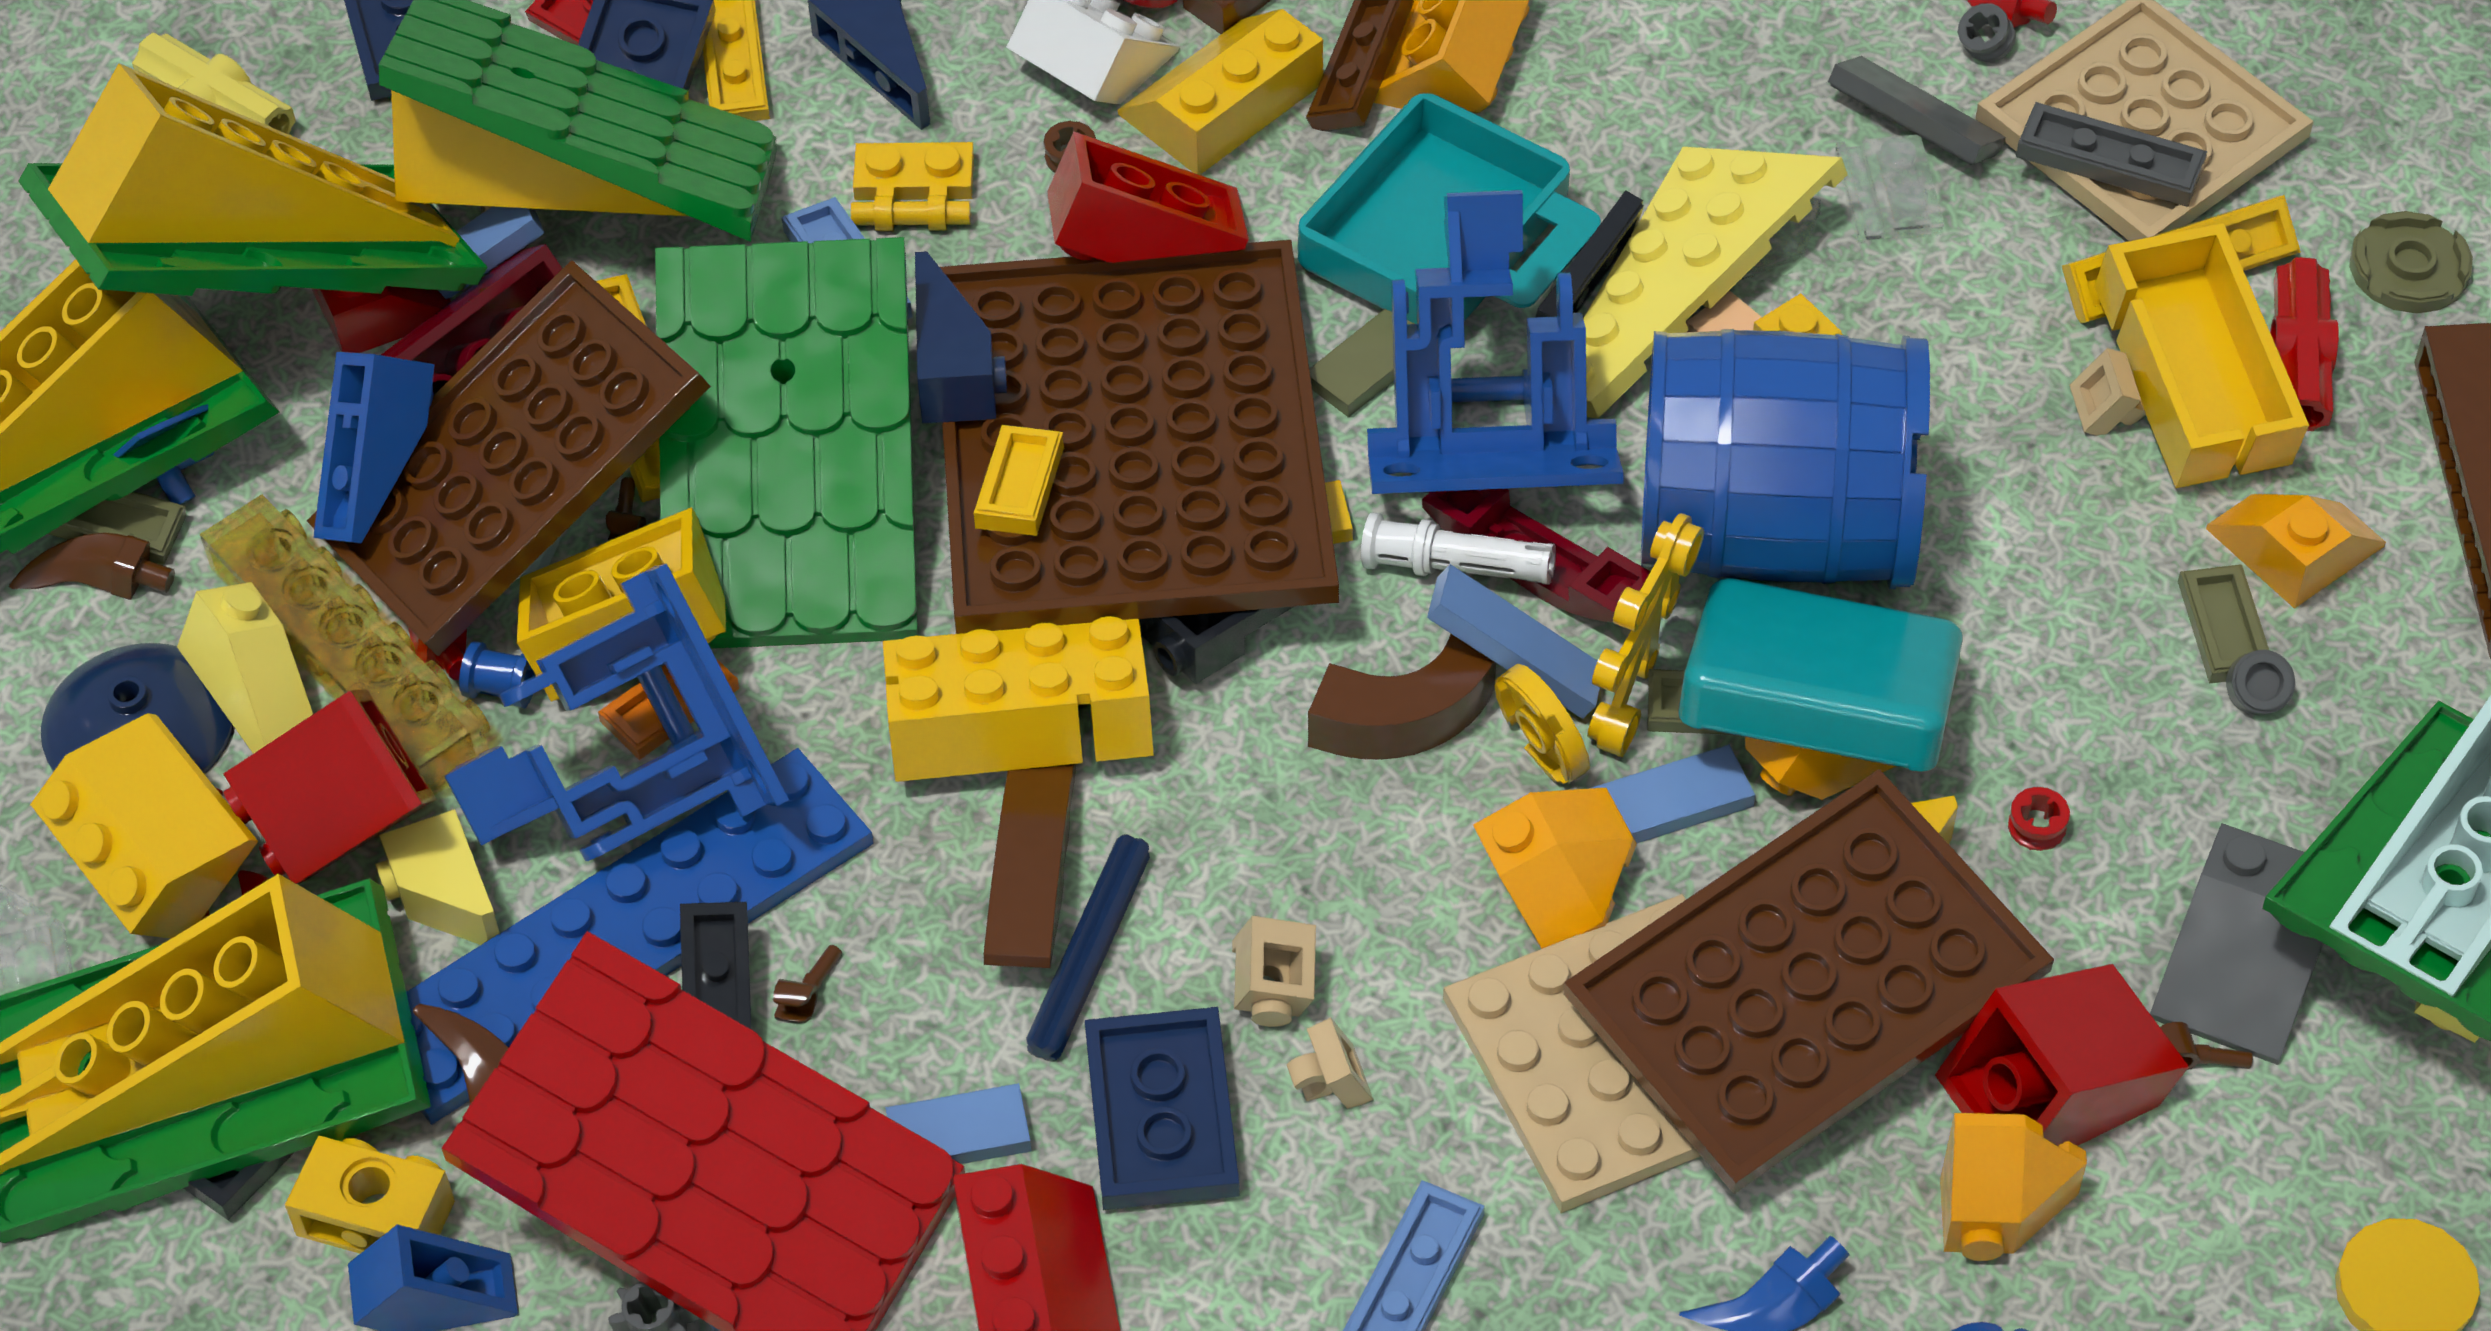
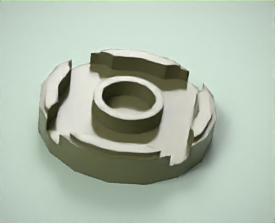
(2408, 277)

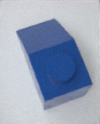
(429, 1283)

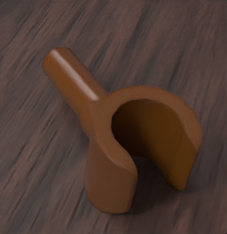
(622, 520)
(798, 999)
(2195, 1054)

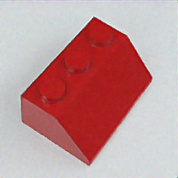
(1034, 1251)

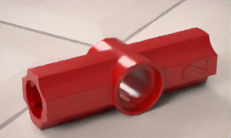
(2306, 335)

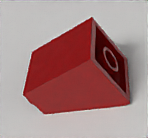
(327, 787)
(2064, 1053)

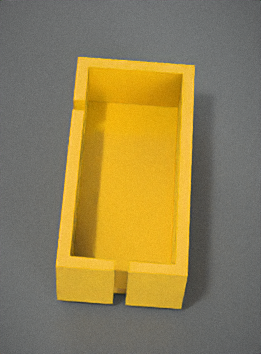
(2201, 355)
(1014, 698)

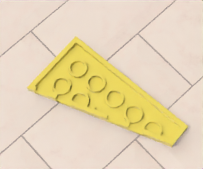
(1690, 250)

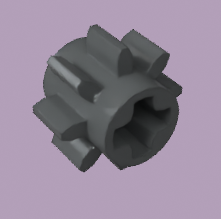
(641, 1303)

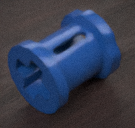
(492, 672)

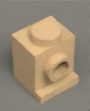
(1285, 954)

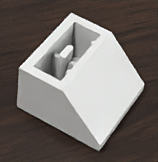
(1091, 46)

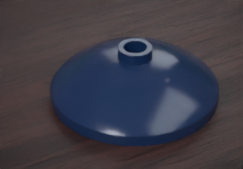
(159, 680)

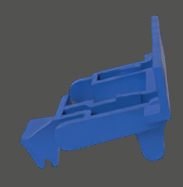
(1557, 436)
(719, 757)

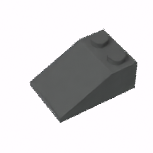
(2234, 965)

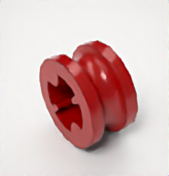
(2042, 800)

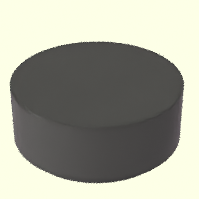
(2260, 682)

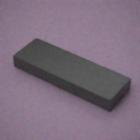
(1916, 110)
(2111, 154)

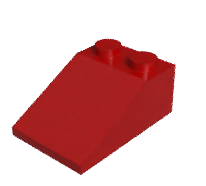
(1137, 207)

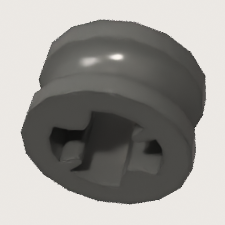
(1998, 20)

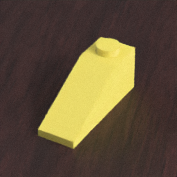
(245, 662)

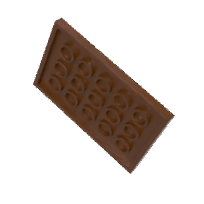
(519, 453)
(1805, 979)

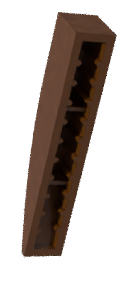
(2456, 390)

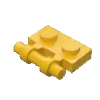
(913, 173)

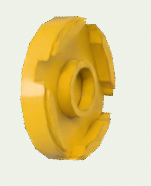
(1545, 723)
(2406, 1278)

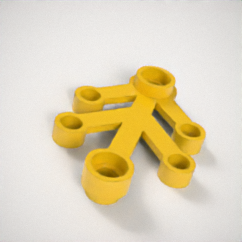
(1641, 611)

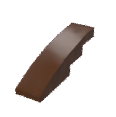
(1029, 867)

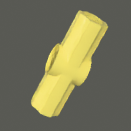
(213, 79)

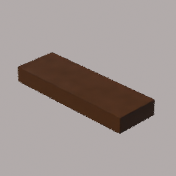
(1358, 64)

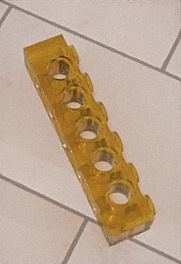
(343, 638)

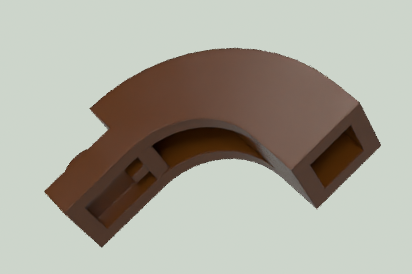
(1404, 713)

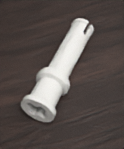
(1430, 548)

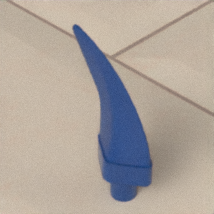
(1783, 1297)

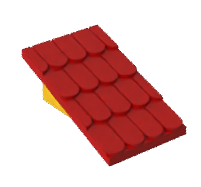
(702, 1155)

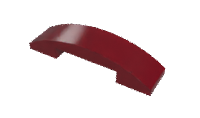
(1581, 580)

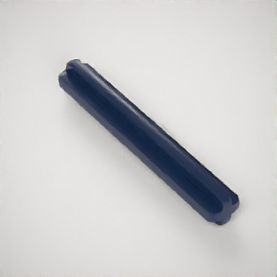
(1088, 948)

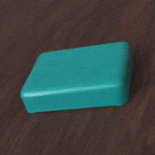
(1390, 209)
(1821, 674)

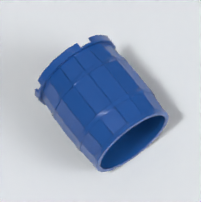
(1789, 453)

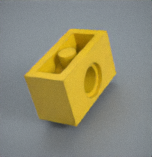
(342, 1174)

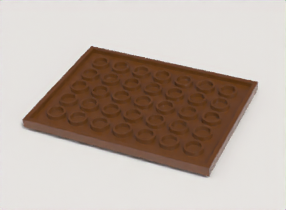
(1183, 438)

